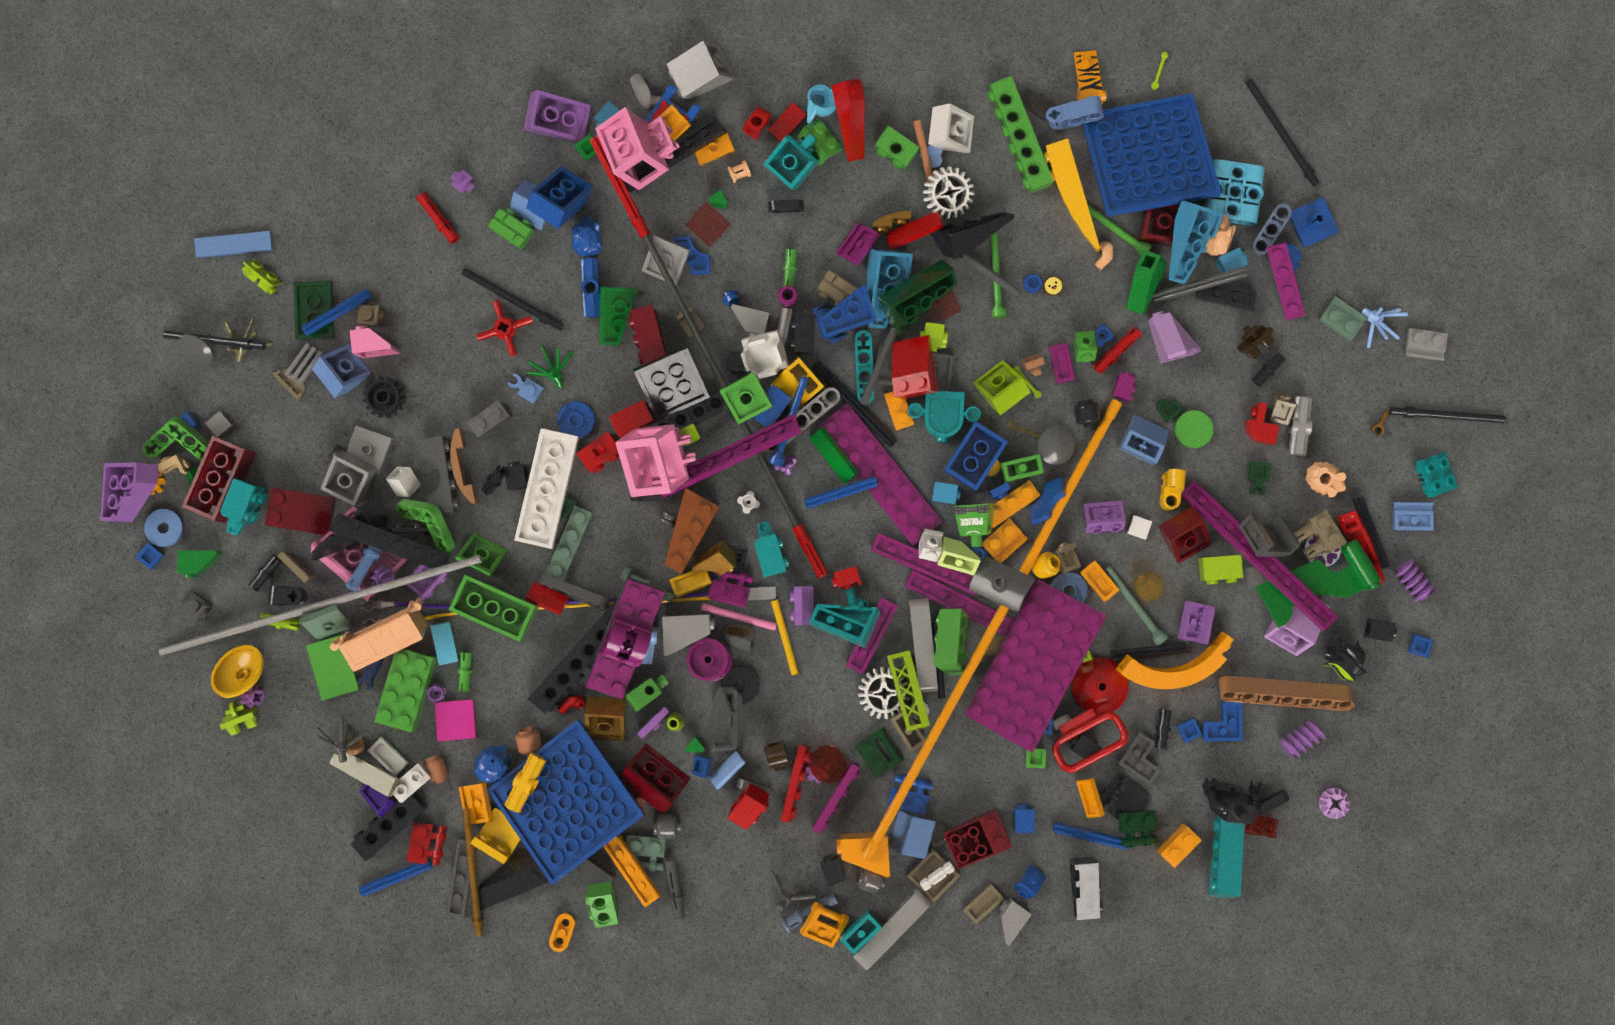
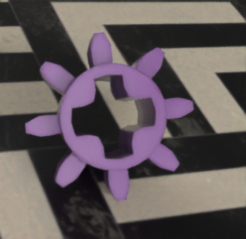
(462, 181)
(381, 576)
(253, 696)

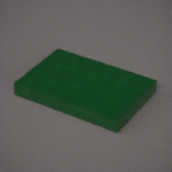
(311, 301)

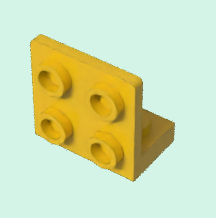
(497, 837)

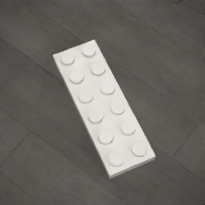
(546, 488)

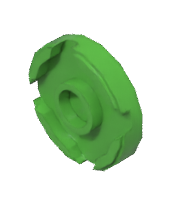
(1193, 429)

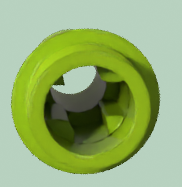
(678, 718)

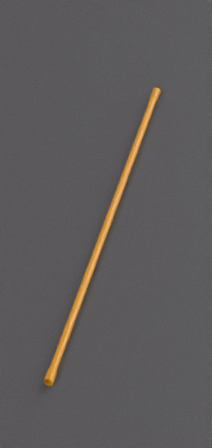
(874, 844)

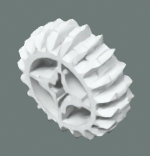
(945, 186)
(883, 684)

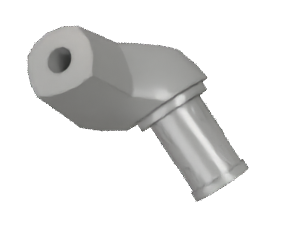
(643, 93)

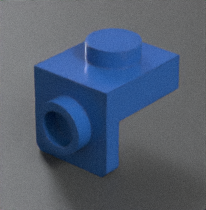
(1030, 882)

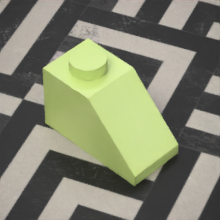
(958, 557)

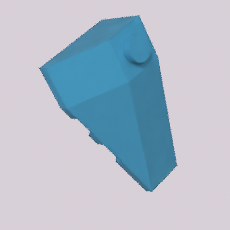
(1192, 231)
(884, 272)

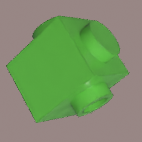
(1085, 346)

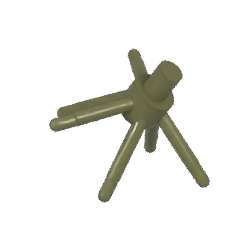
(238, 350)

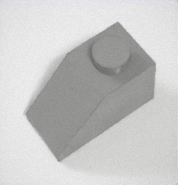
(752, 321)
(1013, 918)

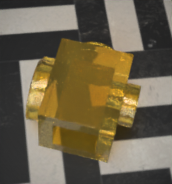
(1148, 587)

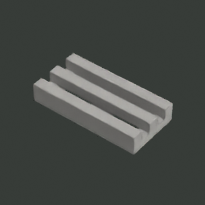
(298, 359)

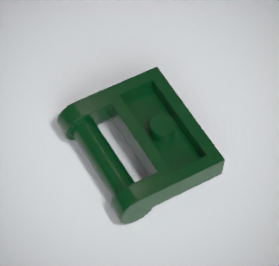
(873, 756)

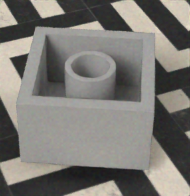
(348, 478)

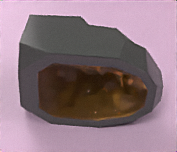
(740, 636)

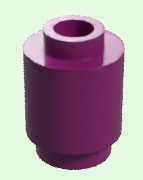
(787, 290)

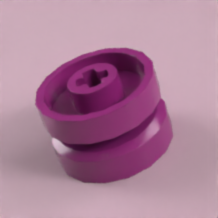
(701, 667)

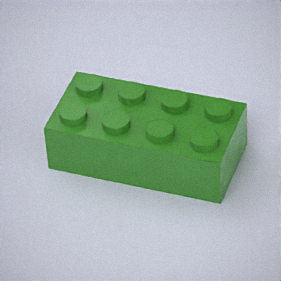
(493, 608)
(406, 689)

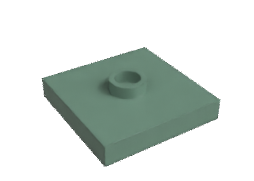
(327, 622)

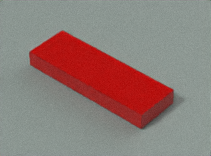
(914, 230)

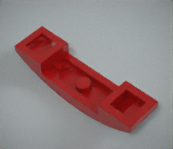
(1355, 530)

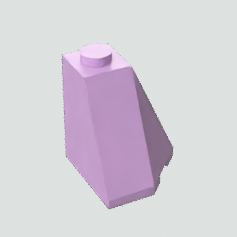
(1171, 338)

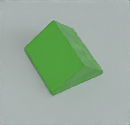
(491, 554)

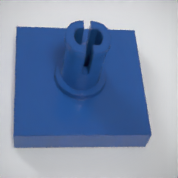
(1313, 222)

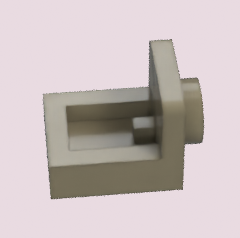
(1067, 557)

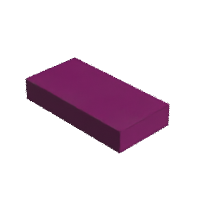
(1061, 363)

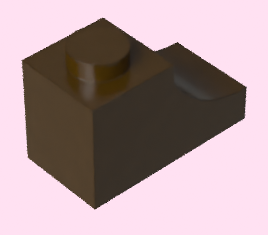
(776, 755)

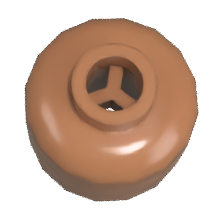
(528, 740)

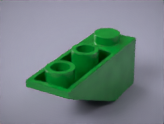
(1145, 281)

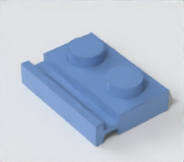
(1413, 516)

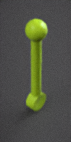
(1164, 55)
(1037, 394)

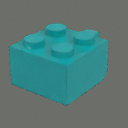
(793, 160)
(242, 504)
(769, 551)

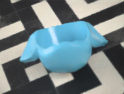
(820, 102)

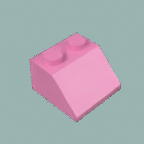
(368, 343)

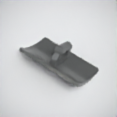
(1001, 584)

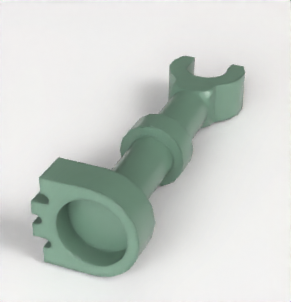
(628, 571)

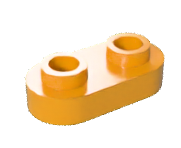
(562, 931)

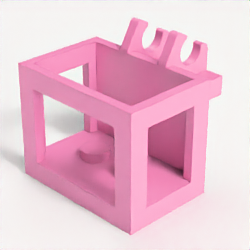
(631, 139)
(654, 458)

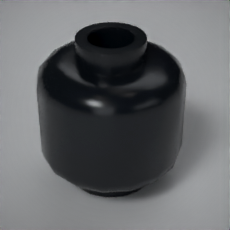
(1087, 413)

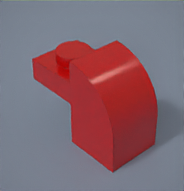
(1259, 430)

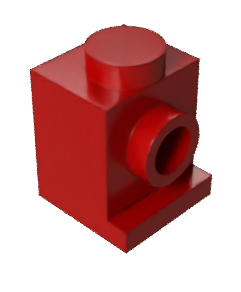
(846, 578)

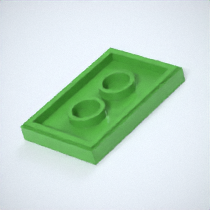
(331, 670)

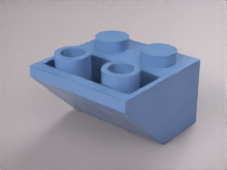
(1144, 440)

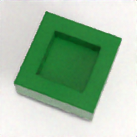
(585, 148)

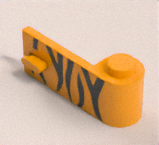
(1088, 75)

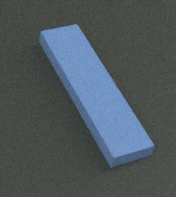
(233, 244)

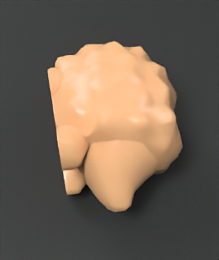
(1222, 241)
(1325, 479)

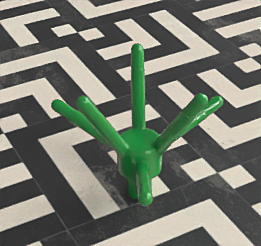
(553, 373)

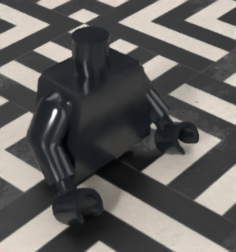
(1234, 806)

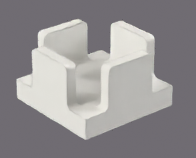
(764, 354)

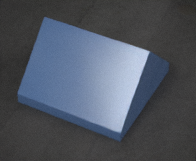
(519, 203)
(912, 834)

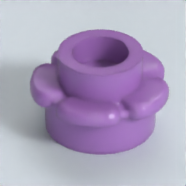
(431, 693)

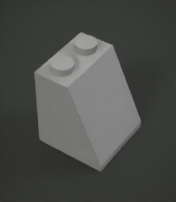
(700, 70)
(684, 630)

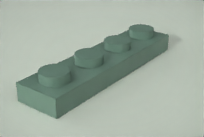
(569, 543)

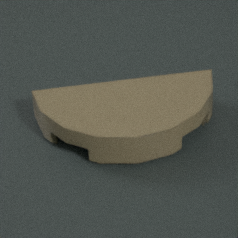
(296, 389)

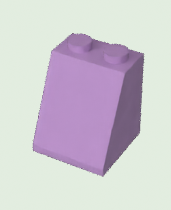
(1296, 634)

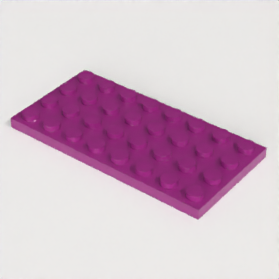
(1035, 665)

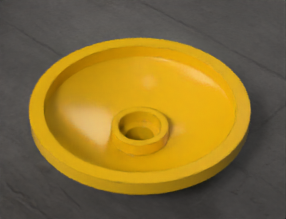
(237, 671)

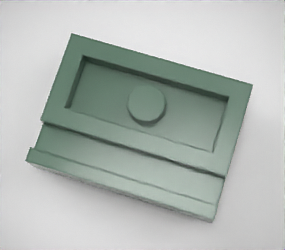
(1342, 318)

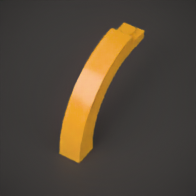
(1181, 675)

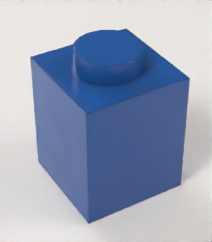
(1023, 819)

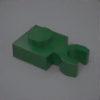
(1258, 473)

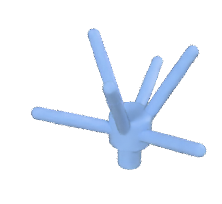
(1377, 317)

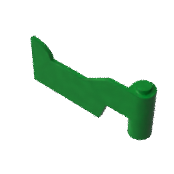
(1322, 581)

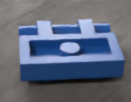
(914, 801)

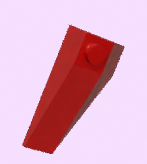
(851, 112)

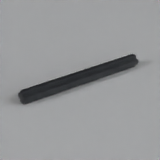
(855, 404)

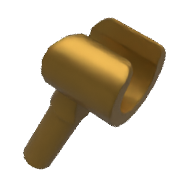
(1380, 423)

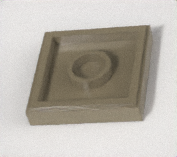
(925, 868)

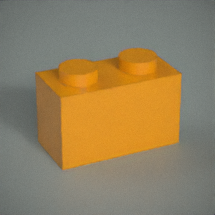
(1178, 845)

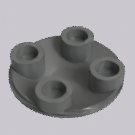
(195, 349)
(1056, 445)

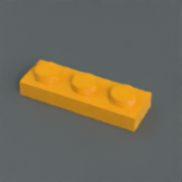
(1014, 502)

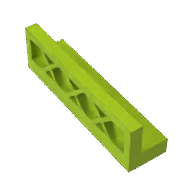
(914, 692)

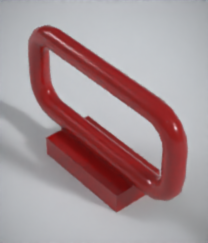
(1081, 724)

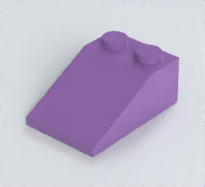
(556, 116)

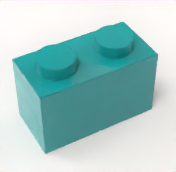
(860, 931)

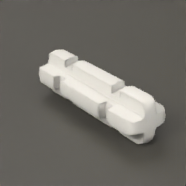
(937, 876)

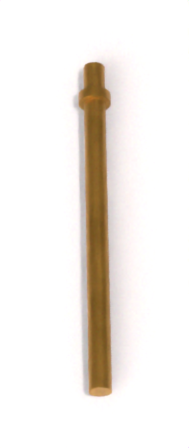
(477, 920)

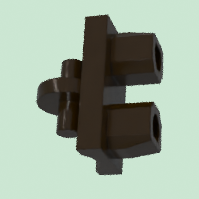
(1254, 337)

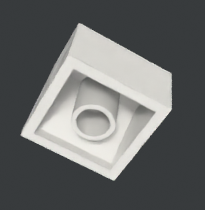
(951, 128)

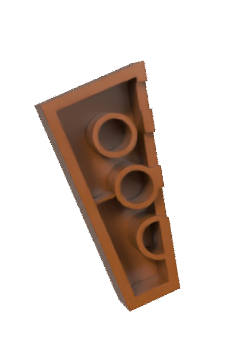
(690, 528)

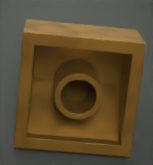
(606, 718)

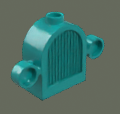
(943, 413)

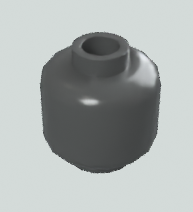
(666, 826)
(869, 880)

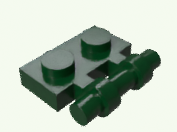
(1135, 822)

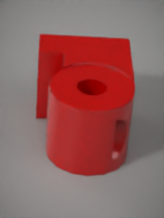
(757, 122)

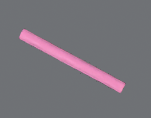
(738, 616)

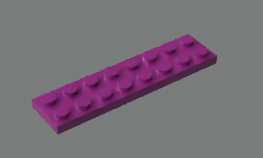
(894, 489)

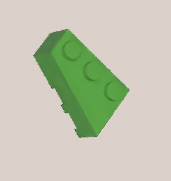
(950, 641)

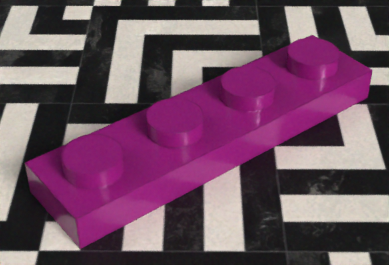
(1286, 280)
(861, 656)
(832, 804)

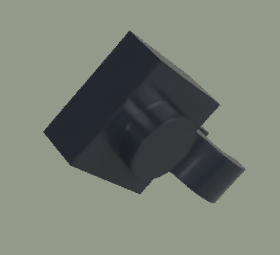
(735, 365)

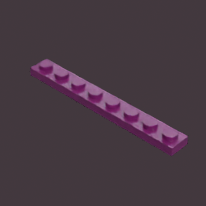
(740, 451)

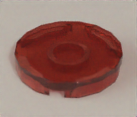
(828, 764)

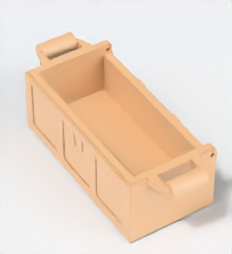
(382, 637)

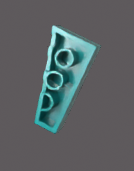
(1226, 859)

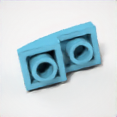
(444, 643)

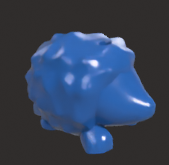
(587, 237)
(492, 763)

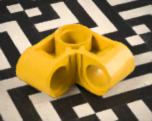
(1172, 487)

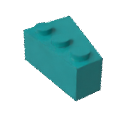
(848, 623)

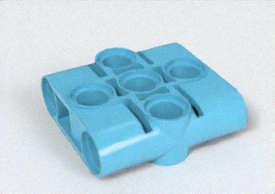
(1250, 180)

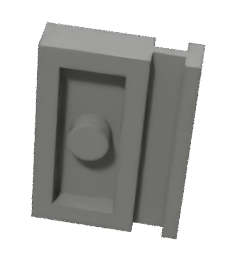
(1426, 344)

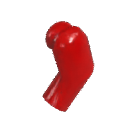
(571, 701)

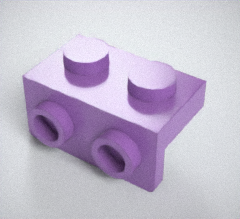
(426, 587)
(803, 604)
(1196, 622)

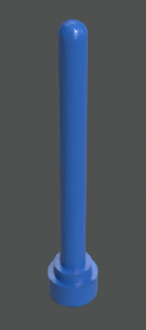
(777, 456)

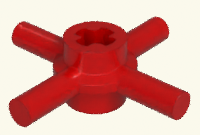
(498, 325)

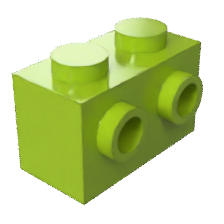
(1219, 568)

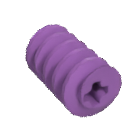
(1414, 580)
(1302, 738)

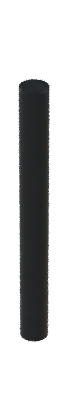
(940, 675)

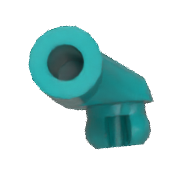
(853, 600)

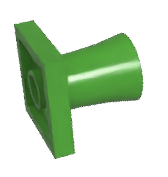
(741, 405)

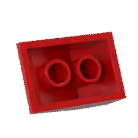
(913, 368)

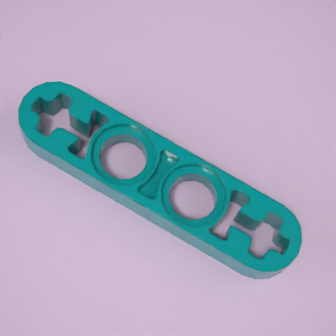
(863, 367)

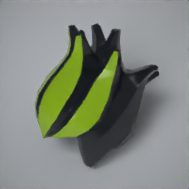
(1346, 660)

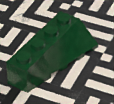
(917, 294)

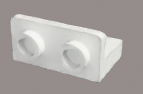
(411, 782)

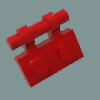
(420, 844)

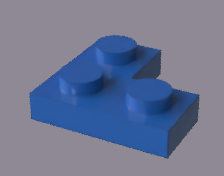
(1230, 726)

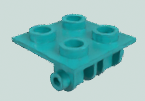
(1436, 474)

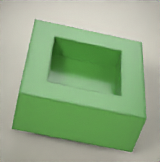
(1036, 759)

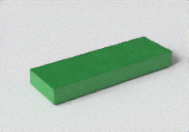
(833, 455)

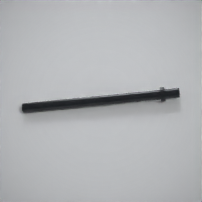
(1282, 133)

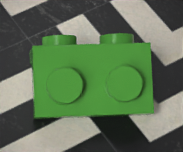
(826, 143)

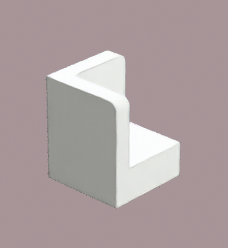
(403, 481)

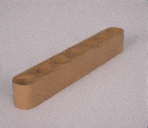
(1286, 693)

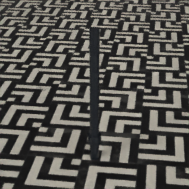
(544, 317)
(245, 343)
(1410, 412)

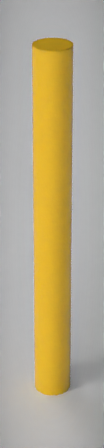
(785, 638)

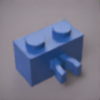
(779, 400)

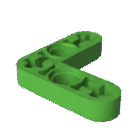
(175, 434)
(432, 517)

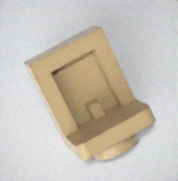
(169, 463)

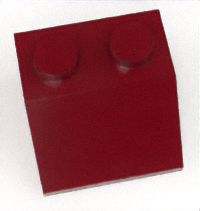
(1185, 534)

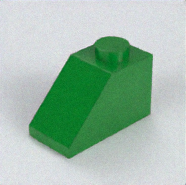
(195, 562)

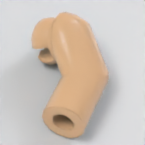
(1107, 254)

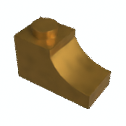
(717, 559)

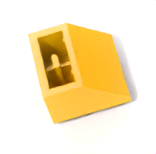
(790, 378)

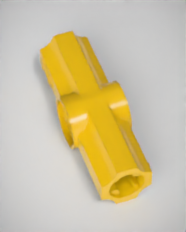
(525, 782)

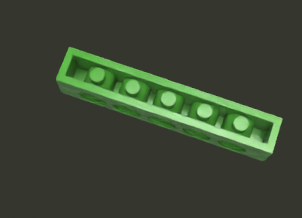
(1007, 89)

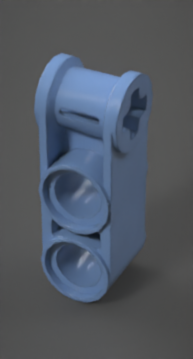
(1075, 113)

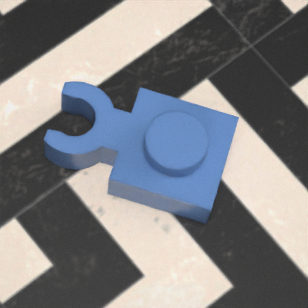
(528, 389)

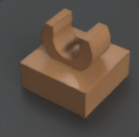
(1032, 363)

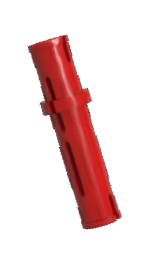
(442, 223)
(1120, 347)

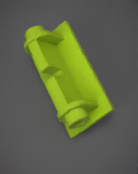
(254, 270)

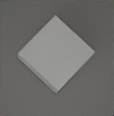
(219, 424)

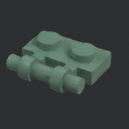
(647, 846)

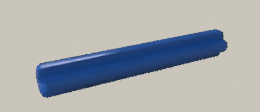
(336, 312)
(841, 492)
(1088, 835)
(394, 878)

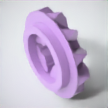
(1325, 803)

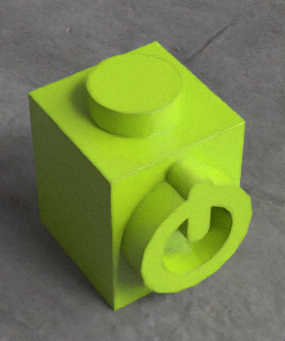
(937, 334)

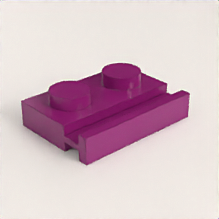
(857, 244)

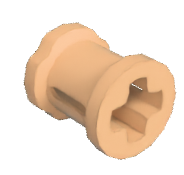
(746, 172)

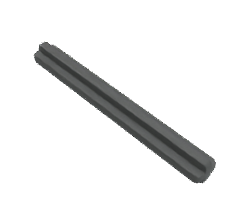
(1200, 284)

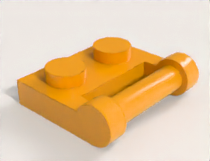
(821, 930)

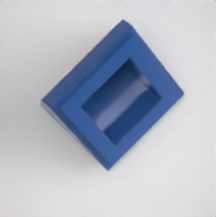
(191, 419)
(701, 766)

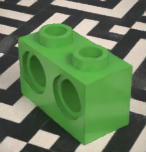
(602, 904)

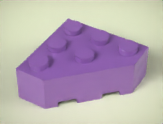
(126, 489)

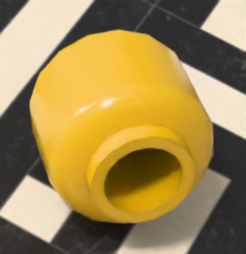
(1046, 565)

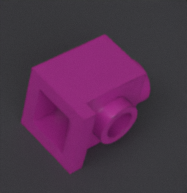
(1124, 386)

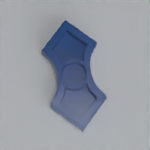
(697, 261)
(1051, 495)

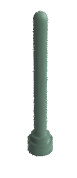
(1158, 635)

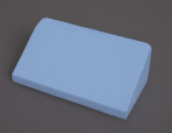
(727, 770)

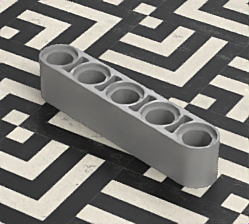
(811, 417)
(923, 645)
(893, 929)

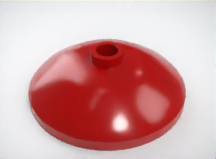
(1086, 686)

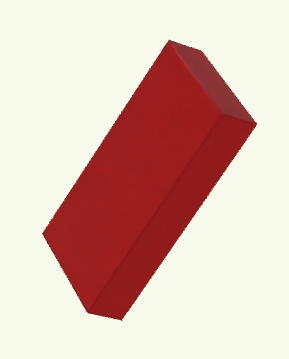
(787, 122)
(547, 598)

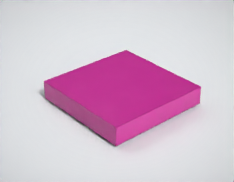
(455, 720)

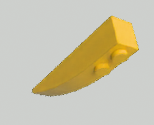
(1070, 188)

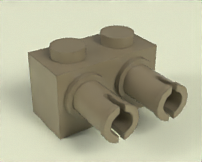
(1324, 531)

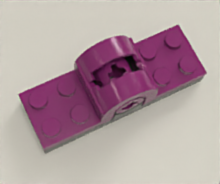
(625, 638)

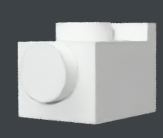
(930, 545)

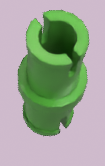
(790, 267)
(465, 671)

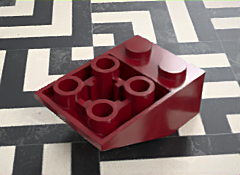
(977, 839)

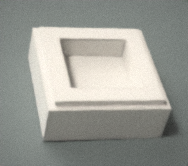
(1139, 527)

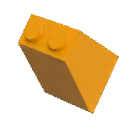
(852, 846)

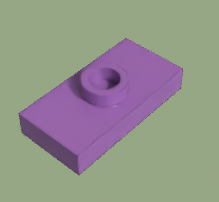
(654, 723)

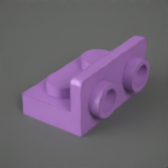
(1104, 517)

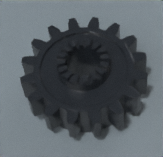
(374, 394)

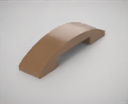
(457, 444)

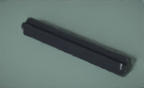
(1362, 509)
(1149, 651)

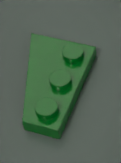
(613, 313)

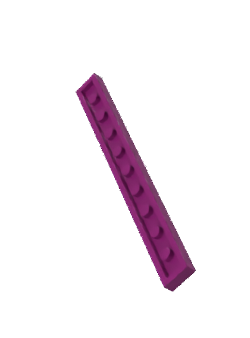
(1269, 566)

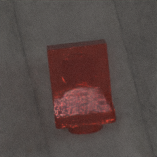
(1263, 826)

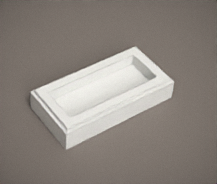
(388, 756)

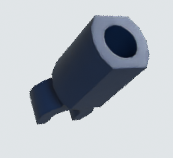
(369, 673)

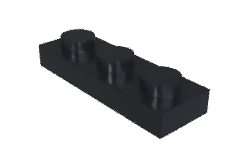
(1229, 296)

